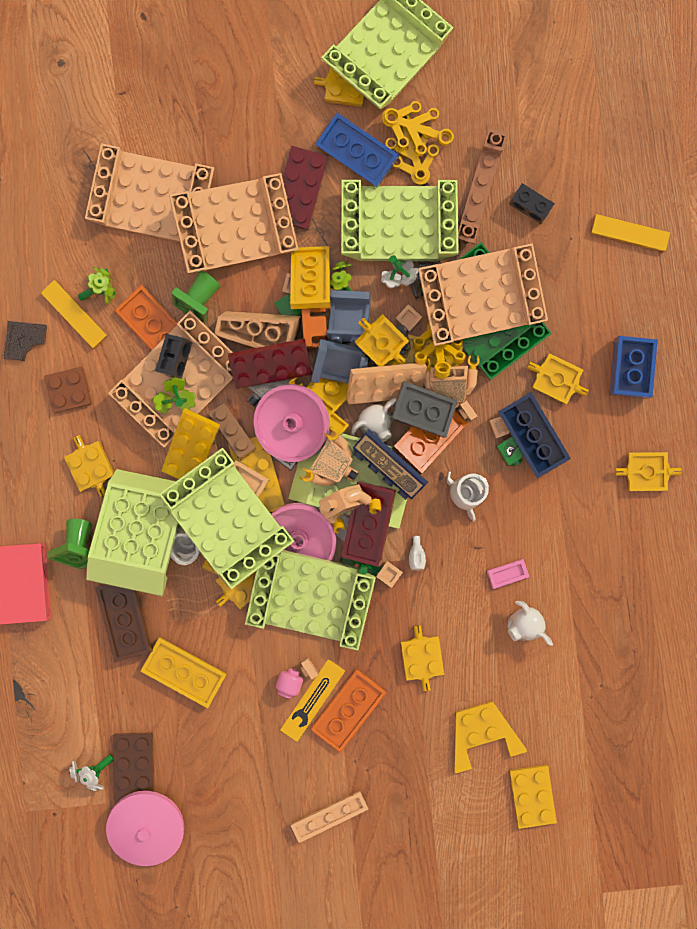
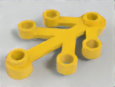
(414, 127)
(410, 153)
(442, 368)

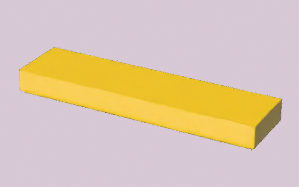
(630, 233)
(74, 314)

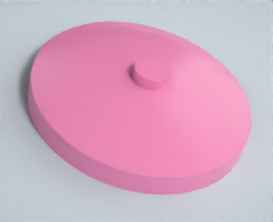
(291, 423)
(308, 529)
(145, 828)

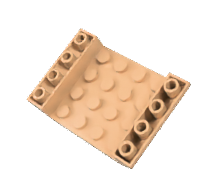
(134, 191)
(233, 223)
(483, 294)
(204, 374)

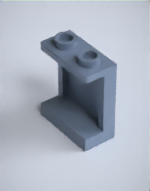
(345, 313)
(336, 360)

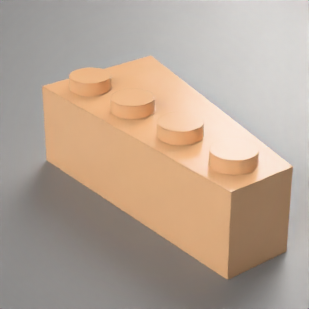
(257, 328)

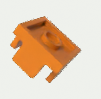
(314, 327)

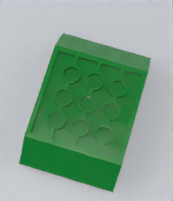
(502, 347)

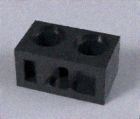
(531, 203)
(173, 356)

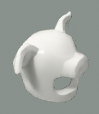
(377, 420)
(467, 492)
(184, 547)
(527, 624)

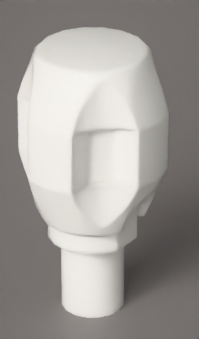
(417, 555)

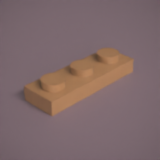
(232, 431)

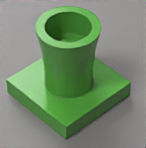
(196, 297)
(74, 550)

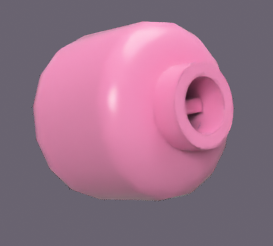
(289, 683)

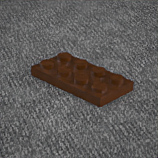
(123, 622)
(133, 763)

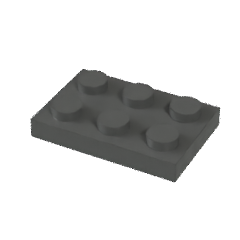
(424, 409)

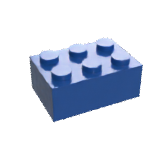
(633, 367)

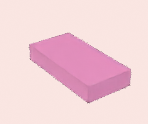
(507, 573)

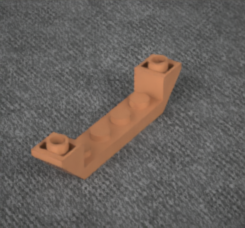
(481, 185)

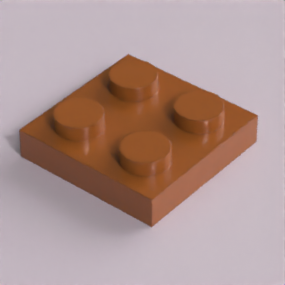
(68, 389)

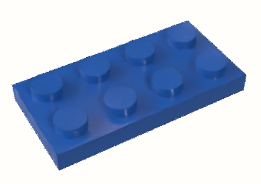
(357, 150)

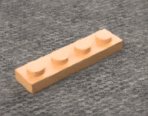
(329, 816)

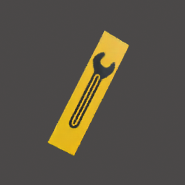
(312, 700)

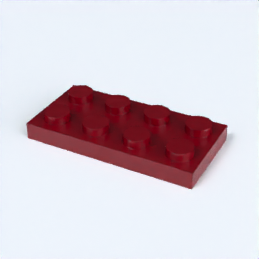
(302, 183)
(270, 363)
(368, 531)

